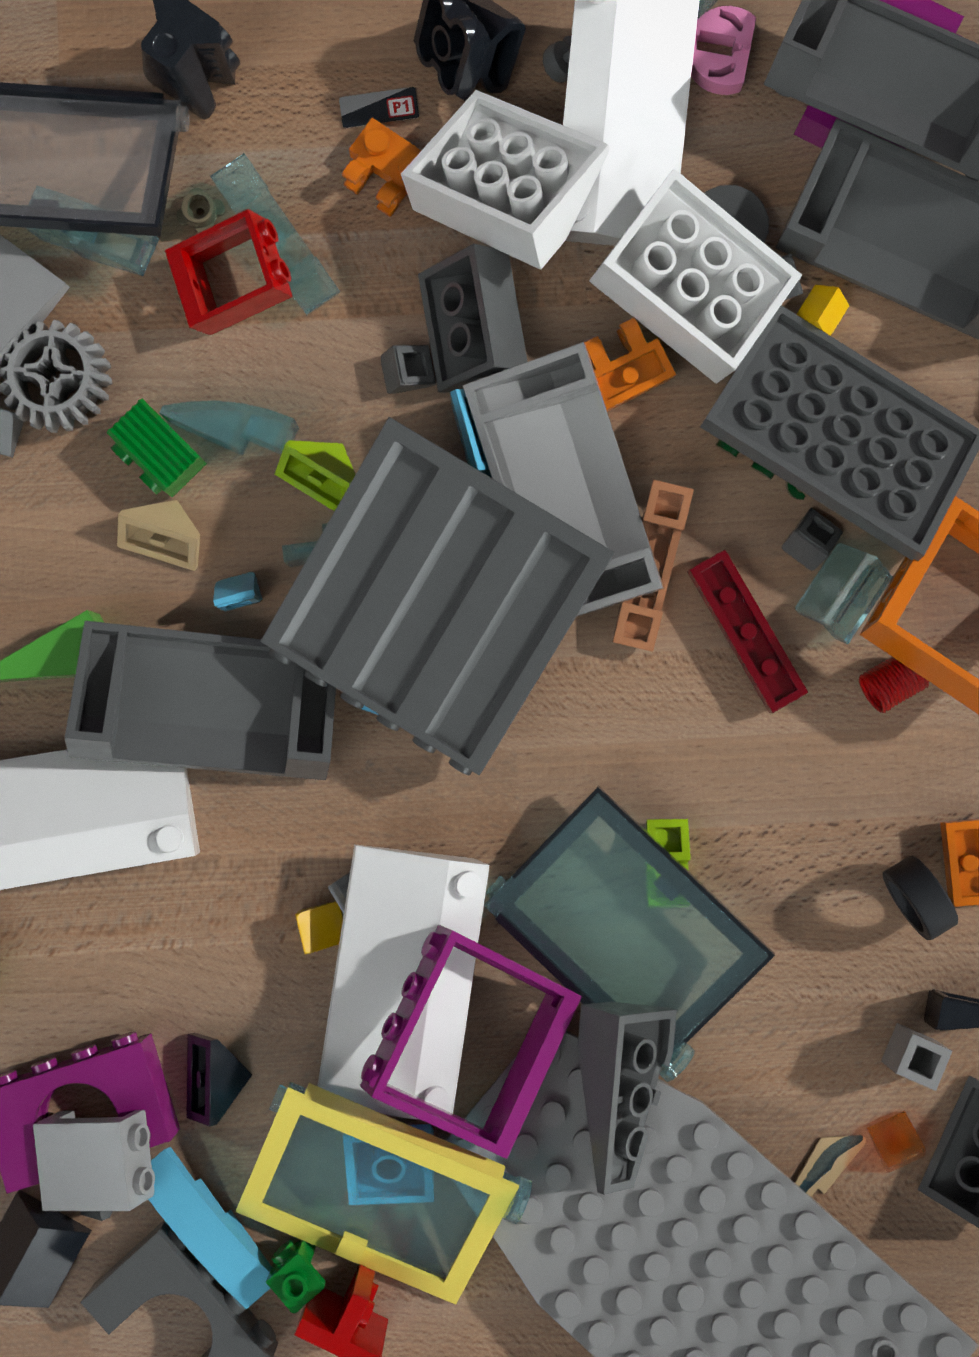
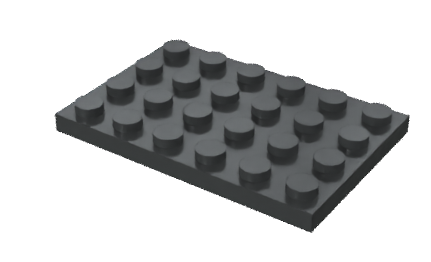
(845, 433)

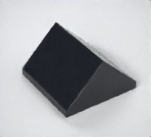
(36, 1252)

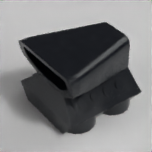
(468, 44)
(186, 53)

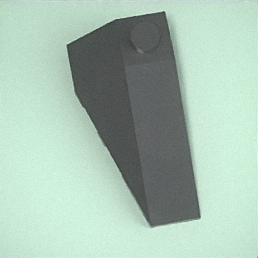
(620, 1066)

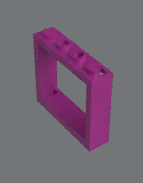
(526, 1072)

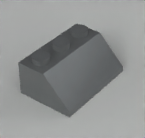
(472, 316)
(954, 1168)

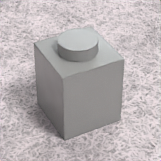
(916, 1056)

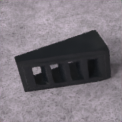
(951, 1011)

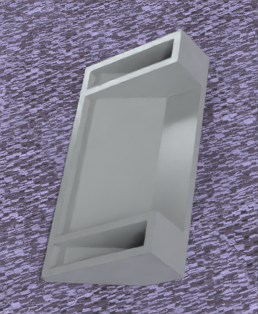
(557, 448)

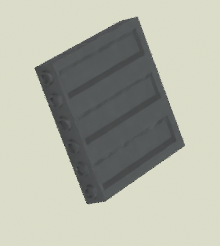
(435, 597)

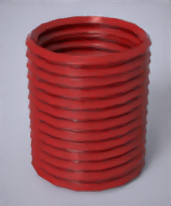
(890, 684)

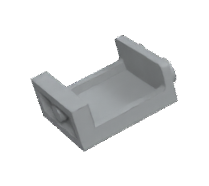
(93, 1162)

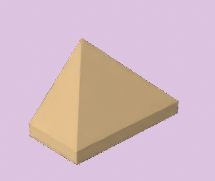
(160, 533)

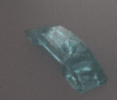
(245, 190)

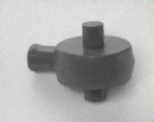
(557, 59)

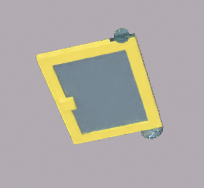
(379, 1191)

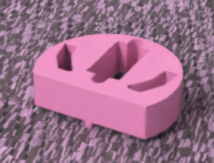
(724, 27)

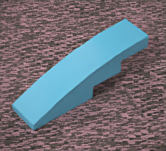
(208, 1231)

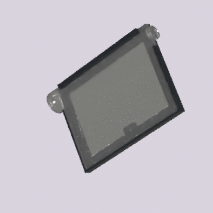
(86, 158)

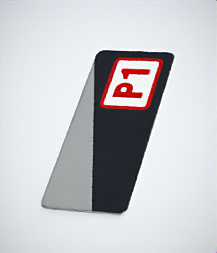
(382, 106)

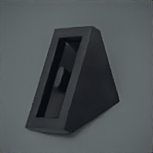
(212, 1079)

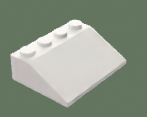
(505, 177)
(696, 277)

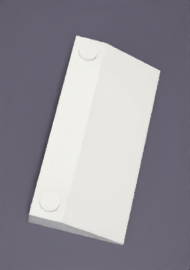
(633, 93)
(89, 817)
(387, 915)

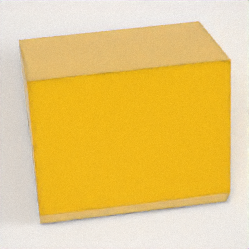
(824, 307)

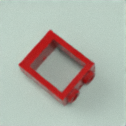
(192, 282)

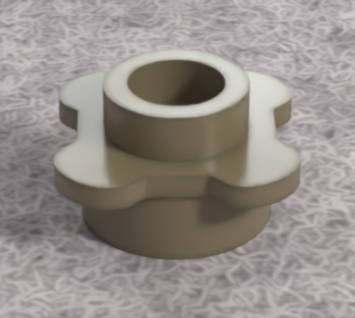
(197, 200)

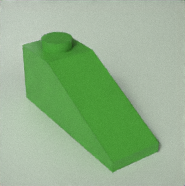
(49, 656)

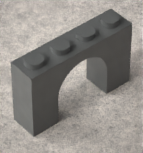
(164, 1267)

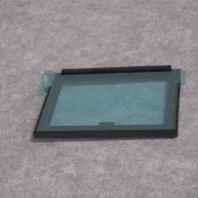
(627, 922)

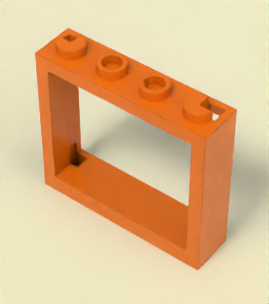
(882, 628)

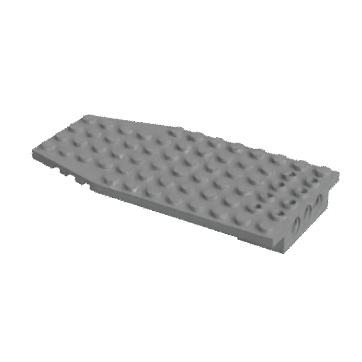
(704, 1249)

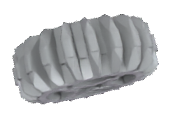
(53, 344)

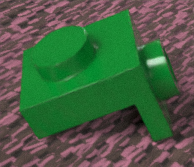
(294, 1276)

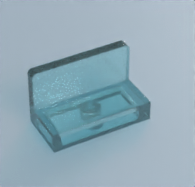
(844, 591)

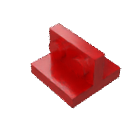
(346, 1323)

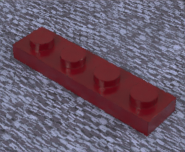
(747, 631)

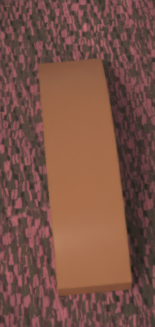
(663, 521)

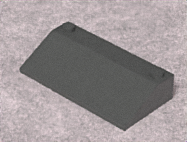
(885, 76)
(891, 226)
(196, 704)

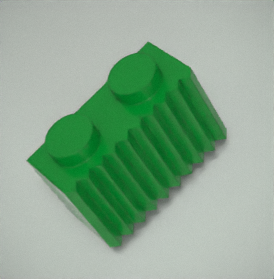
(155, 448)

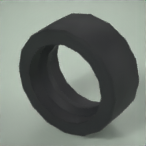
(920, 897)

